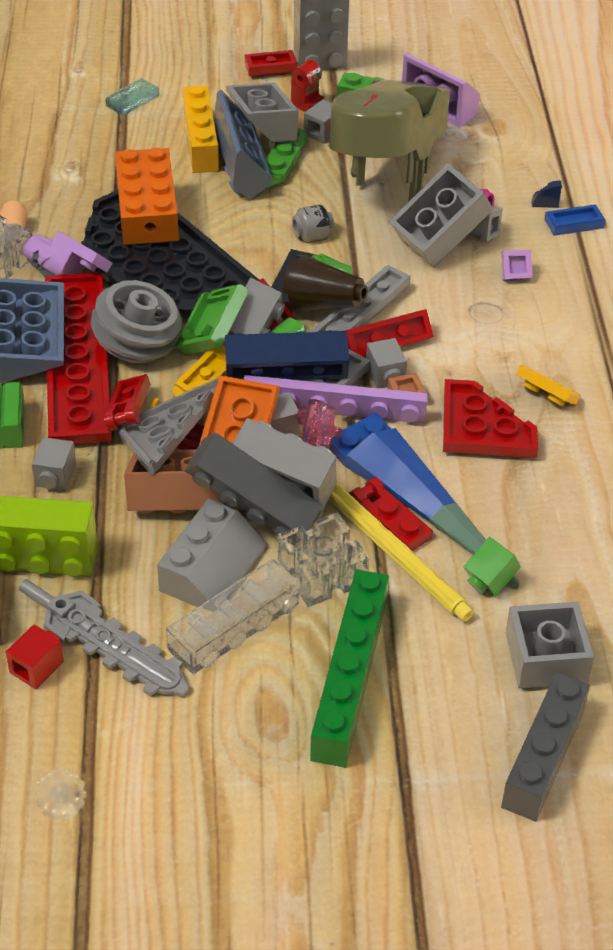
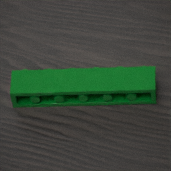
(349, 669)

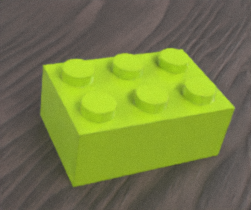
(47, 536)

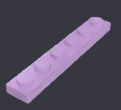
(354, 400)

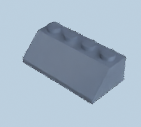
(240, 149)

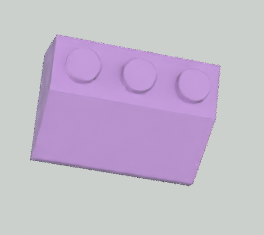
(463, 97)

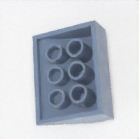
(30, 327)

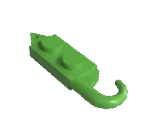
(284, 157)

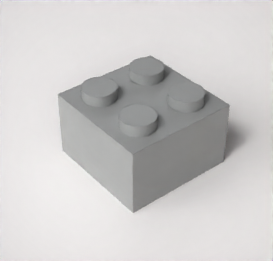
(548, 641)

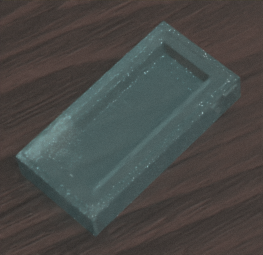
(132, 96)

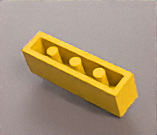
(200, 129)

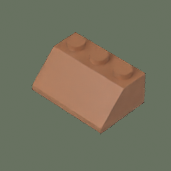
(167, 488)

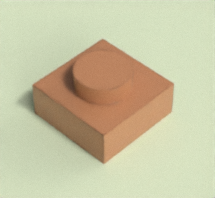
(406, 383)

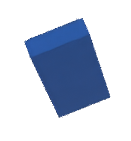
(574, 220)

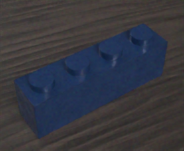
(288, 355)

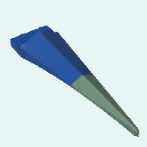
(381, 452)

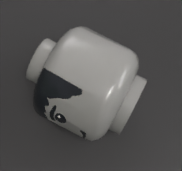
(312, 223)

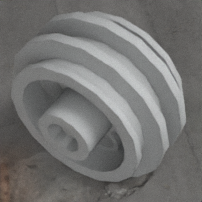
(136, 321)

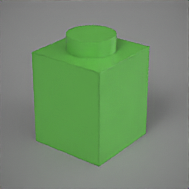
(491, 567)

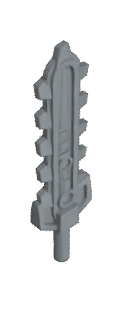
(79, 618)

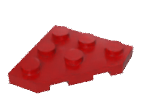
(483, 424)

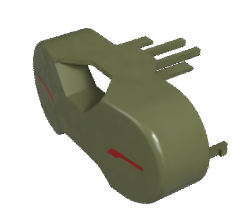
(390, 122)

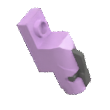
(62, 256)

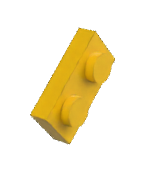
(537, 381)

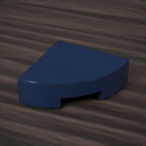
(548, 196)

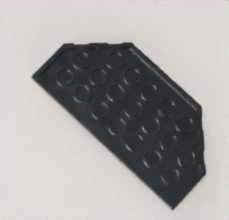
(177, 267)

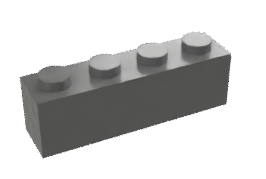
(251, 486)
(545, 747)

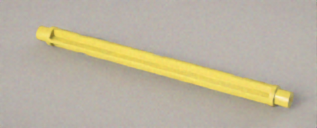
(401, 554)

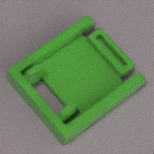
(211, 320)

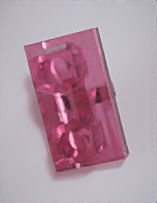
(318, 423)

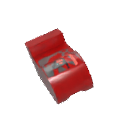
(306, 85)

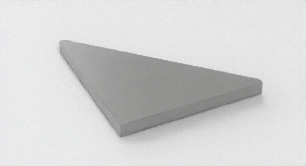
(166, 426)

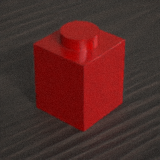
(35, 656)

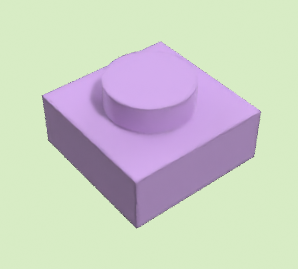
(516, 264)

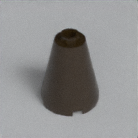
(321, 287)

